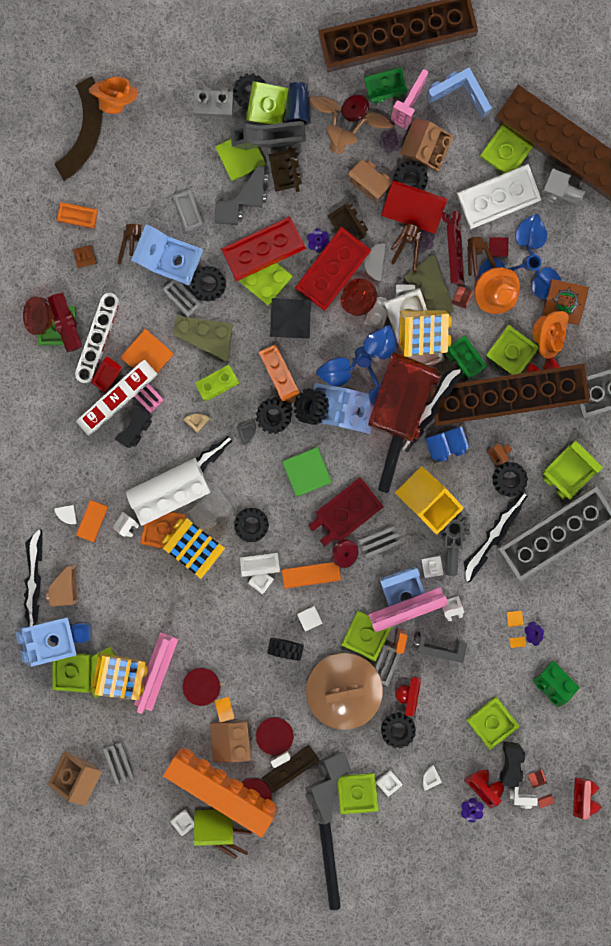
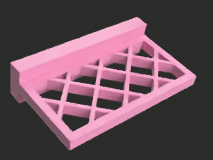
(403, 112)
(408, 609)
(156, 671)

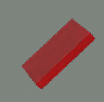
(414, 207)

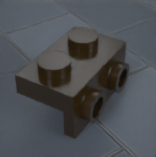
(284, 172)
(346, 218)

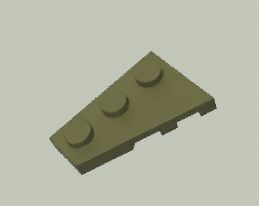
(431, 284)
(205, 334)

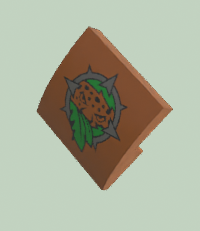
(566, 298)

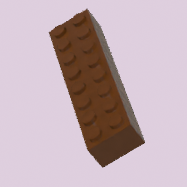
(397, 33)
(558, 139)
(514, 394)

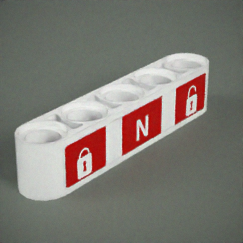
(96, 328)
(116, 397)

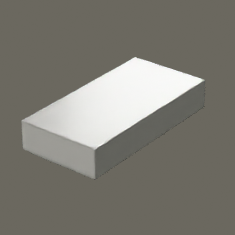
(259, 564)

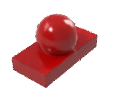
(106, 374)
(409, 695)

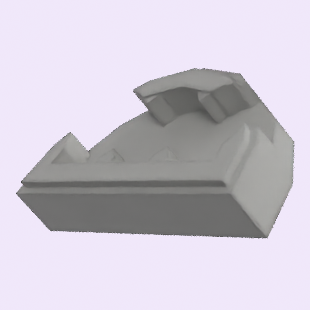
(374, 262)

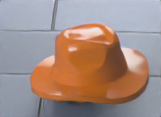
(113, 94)
(497, 290)
(550, 333)

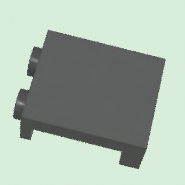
(455, 655)

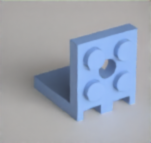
(457, 80)
(158, 254)
(344, 407)
(401, 582)
(35, 645)

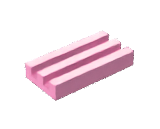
(155, 404)

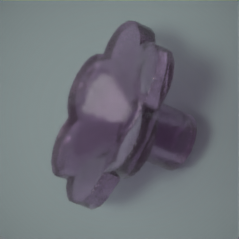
(390, 146)
(427, 244)

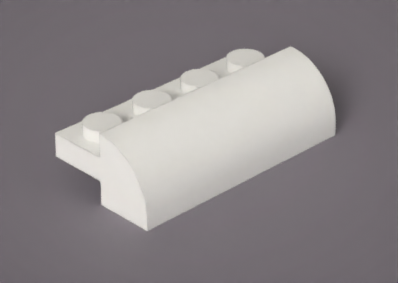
(168, 491)

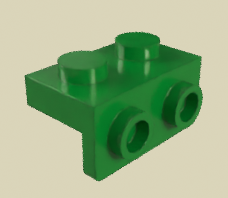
(385, 85)
(465, 357)
(556, 684)

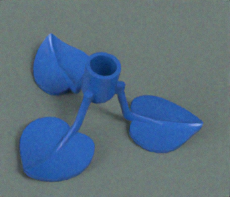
(531, 234)
(378, 343)

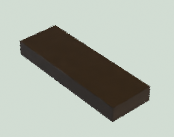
(291, 769)

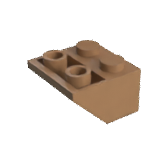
(426, 144)

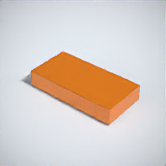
(77, 215)
(92, 521)

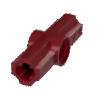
(65, 322)

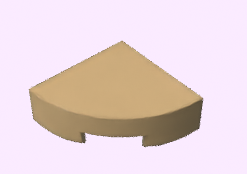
(196, 421)

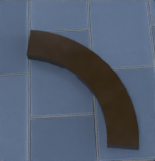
(89, 133)

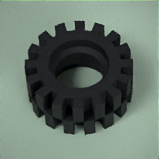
(241, 84)
(415, 168)
(216, 292)
(303, 406)
(264, 422)
(521, 479)
(251, 536)
(285, 649)
(398, 741)

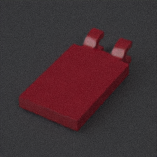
(454, 247)
(346, 511)

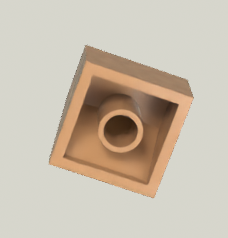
(369, 180)
(64, 588)
(230, 741)
(74, 778)

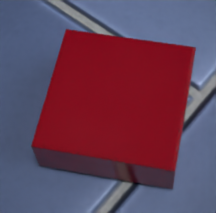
(499, 246)

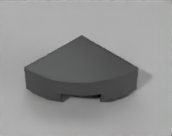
(247, 432)

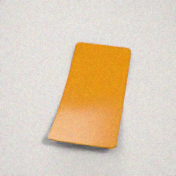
(516, 619)
(224, 709)

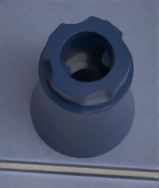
(298, 103)

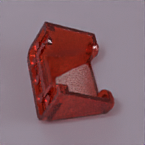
(403, 397)

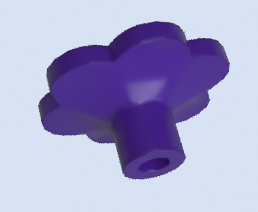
(316, 245)
(534, 633)
(471, 805)

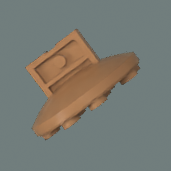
(344, 691)

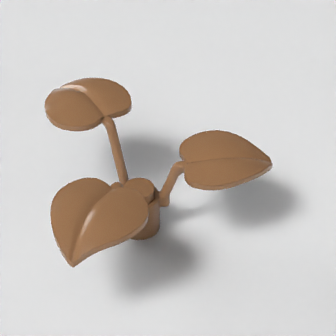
(341, 137)

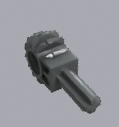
(453, 543)

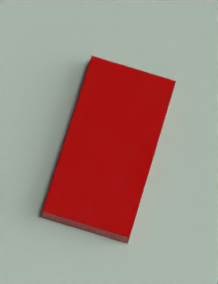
(263, 248)
(333, 268)

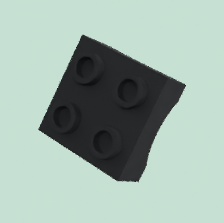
(290, 318)
(139, 421)
(511, 772)

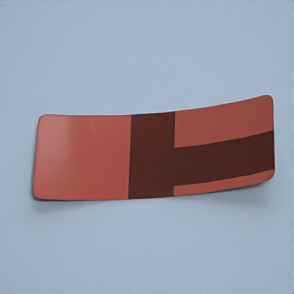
(462, 297)
(538, 779)

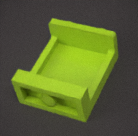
(217, 383)
(571, 470)

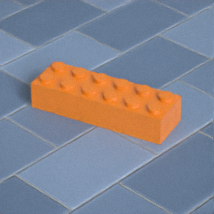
(221, 791)

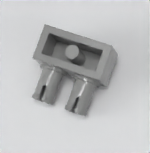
(213, 103)
(557, 188)

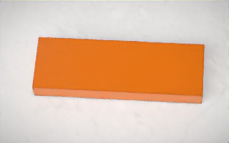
(279, 372)
(310, 575)
(400, 641)

